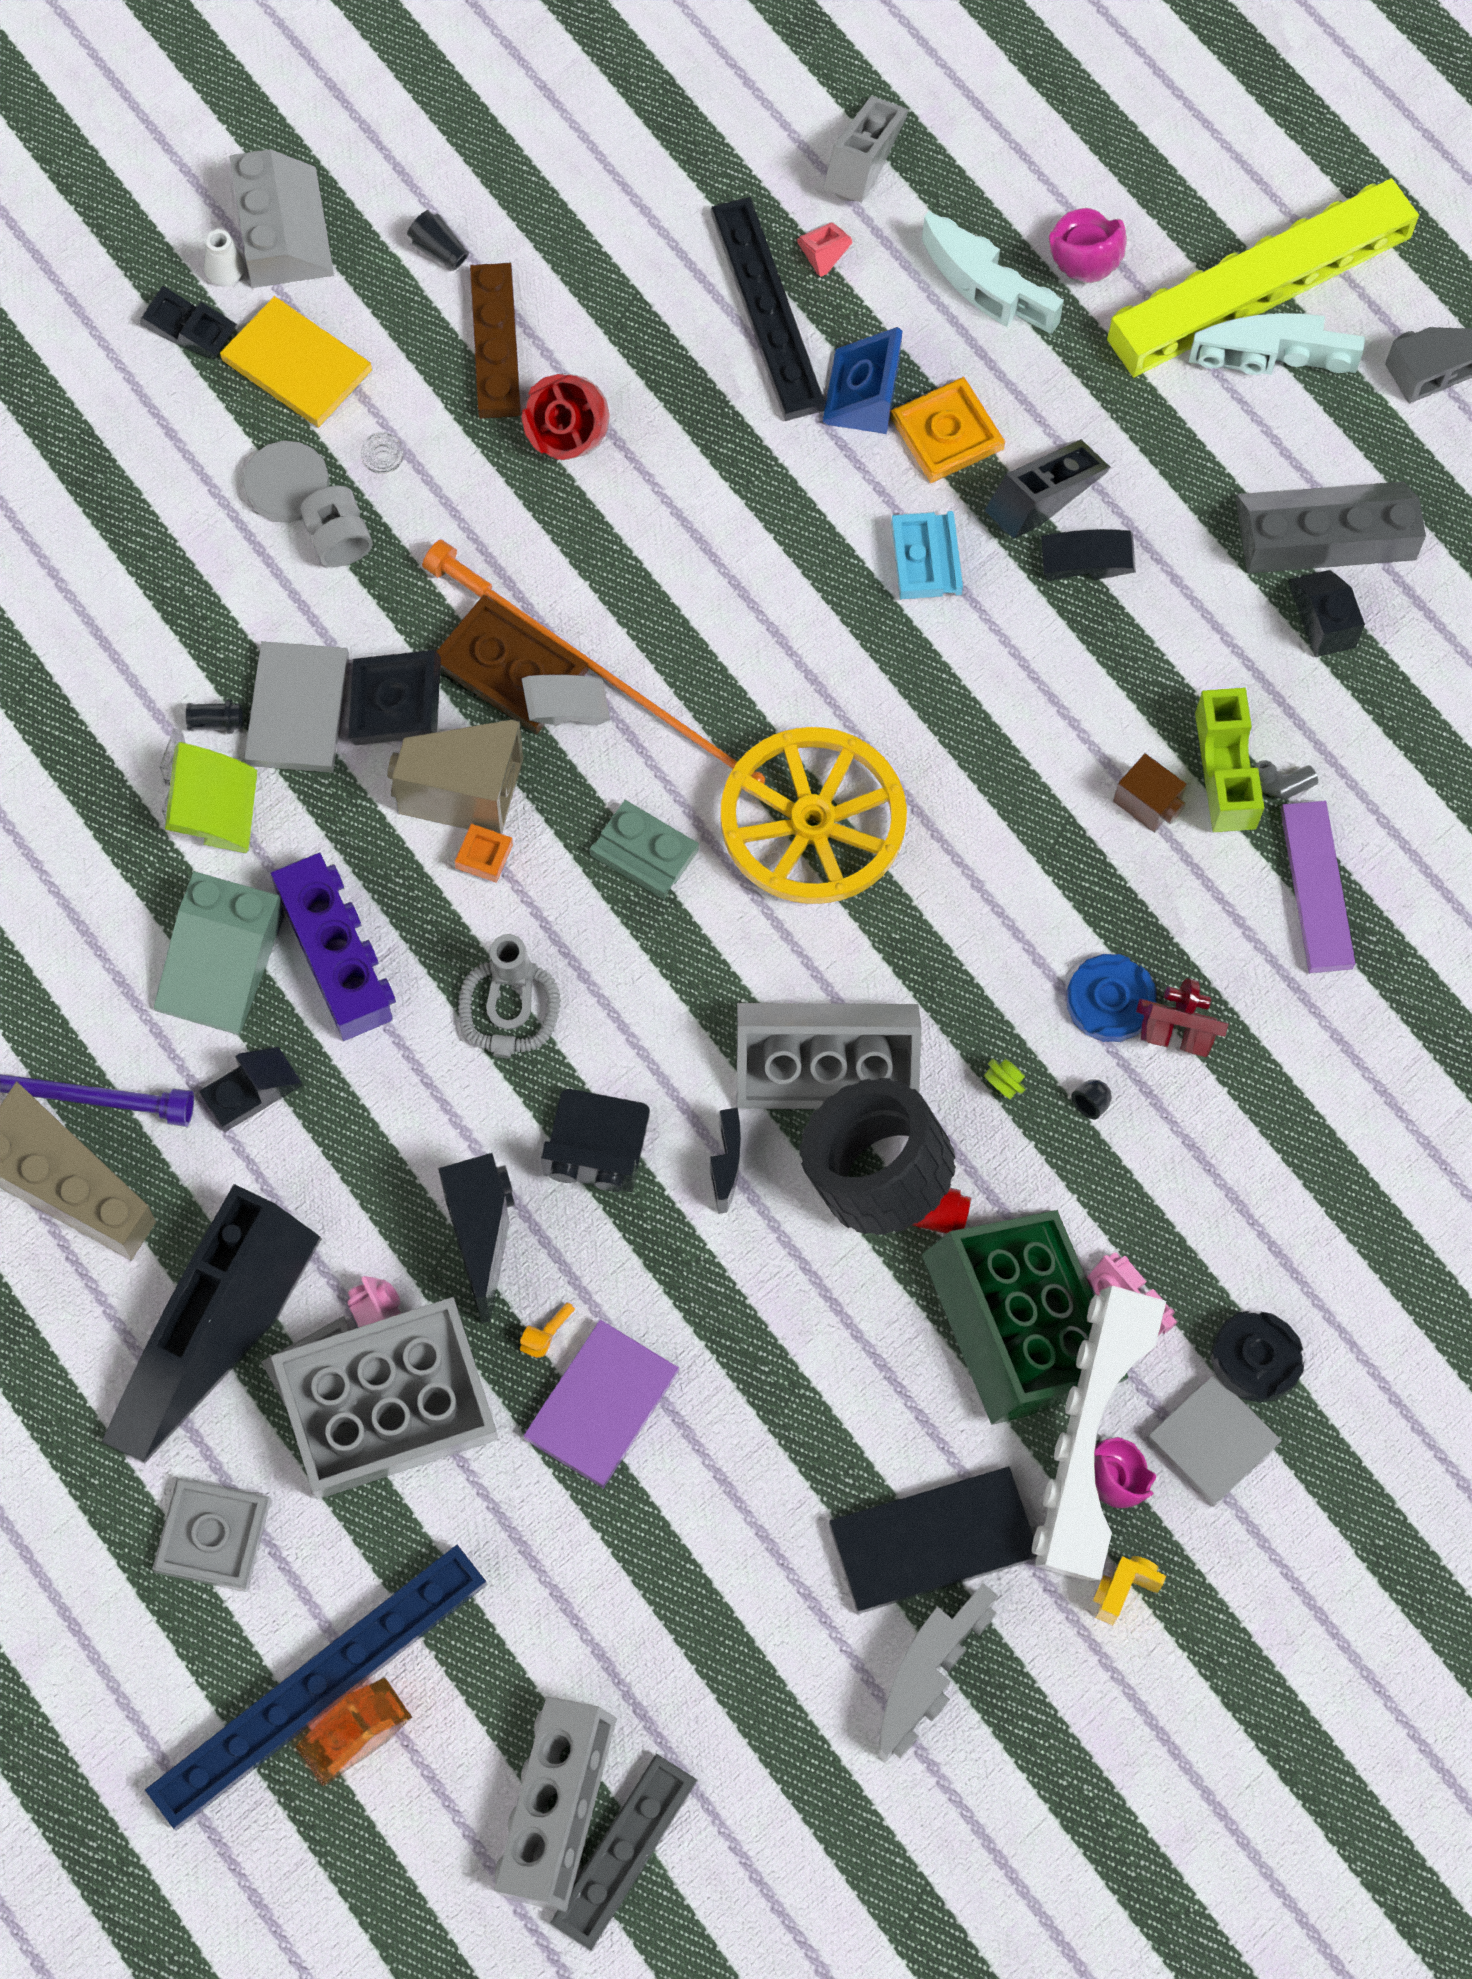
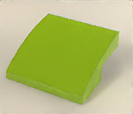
(211, 797)

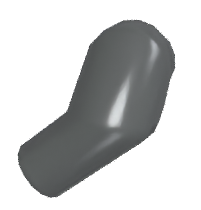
(1284, 785)

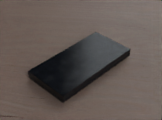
(933, 1540)

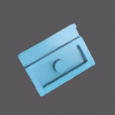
(926, 555)

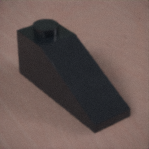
(1044, 487)

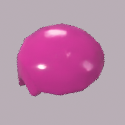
(1121, 1473)

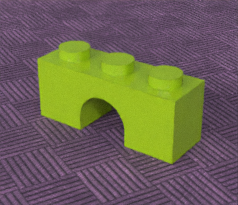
(1230, 782)

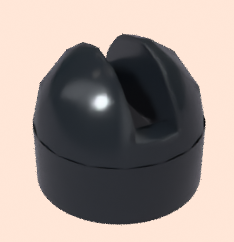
(1092, 1098)

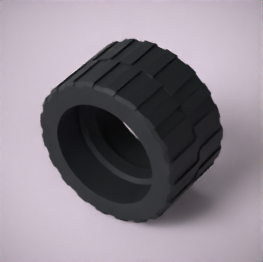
(854, 1121)

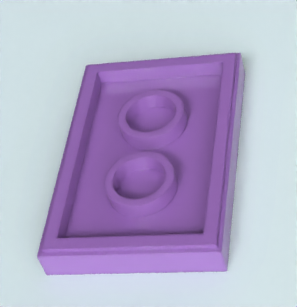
(601, 1403)

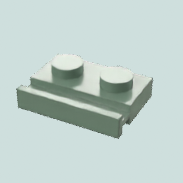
(644, 849)

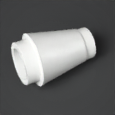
(222, 259)

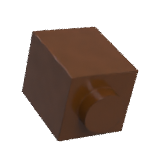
(1151, 793)

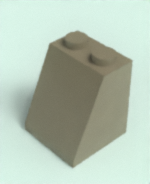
(459, 775)

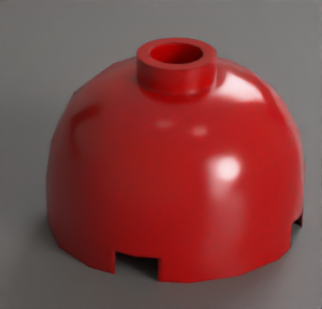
(565, 416)

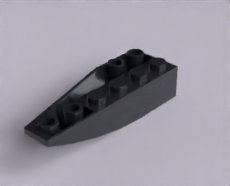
(212, 1318)

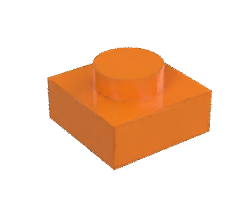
(484, 853)

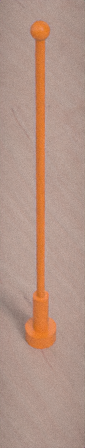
(441, 560)

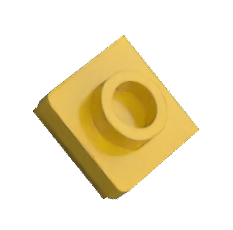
(1113, 1591)

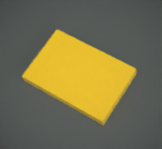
(296, 361)

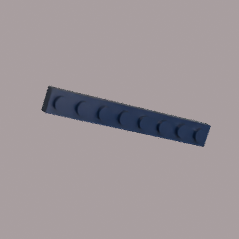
(315, 1687)

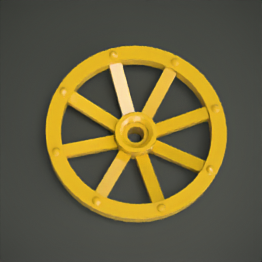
(813, 808)

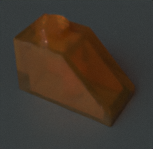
(353, 1730)

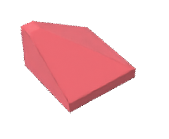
(824, 247)

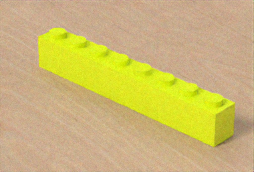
(1262, 275)

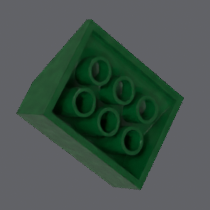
(1015, 1310)

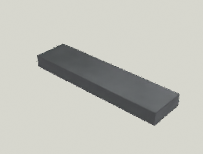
(624, 1852)

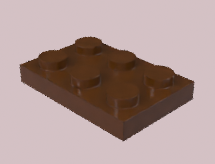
(495, 651)

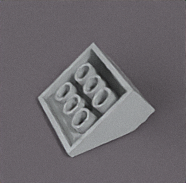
(384, 1398)

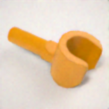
(537, 1342)

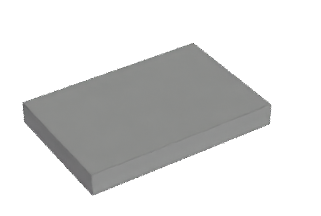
(296, 707)

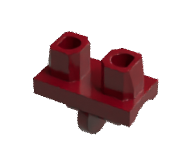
(1199, 1029)

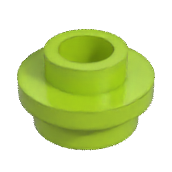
(1005, 1077)

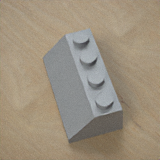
(812, 1050)

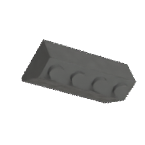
(1330, 527)

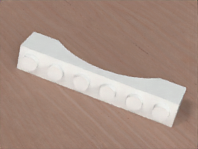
(1075, 1527)

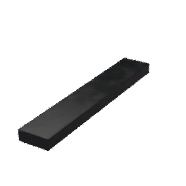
(768, 309)

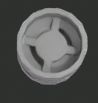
(336, 526)

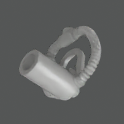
(510, 967)

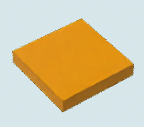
(947, 429)

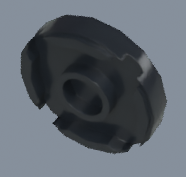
(1257, 1356)

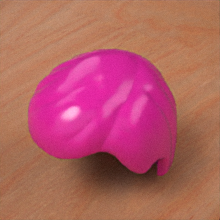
(1088, 245)

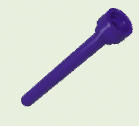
(172, 1106)

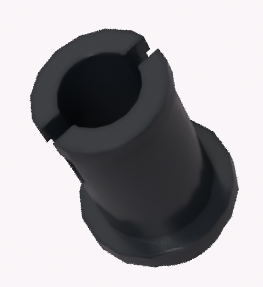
(219, 716)

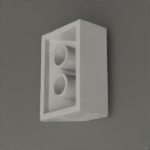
(280, 218)

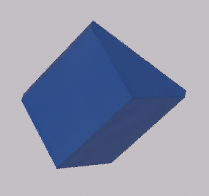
(864, 383)

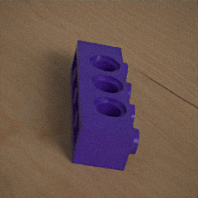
(351, 1009)

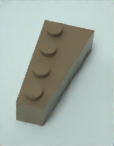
(65, 1179)

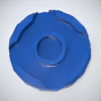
(1106, 997)

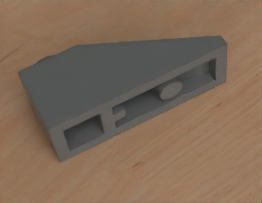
(1430, 360)

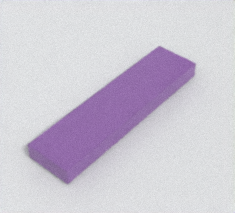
(1317, 887)

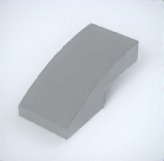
(565, 698)

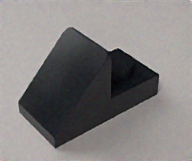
(256, 1084)

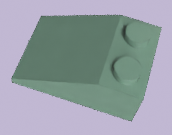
(218, 952)

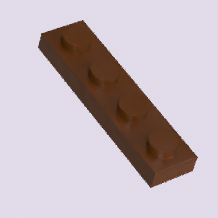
(495, 340)

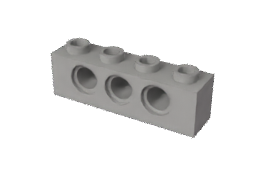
(564, 1828)

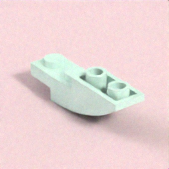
(974, 272)
(1260, 340)

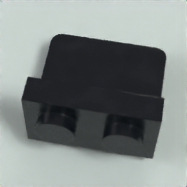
(596, 1141)

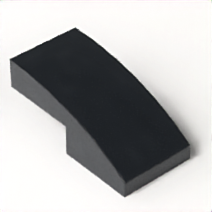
(186, 325)
(1097, 552)
(725, 1167)

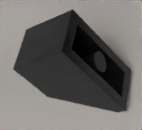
(1327, 612)

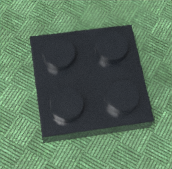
(394, 697)

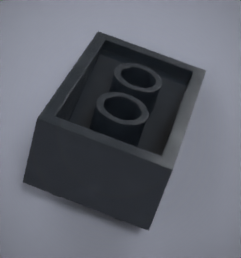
(478, 1204)

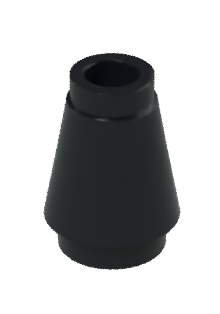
(437, 240)

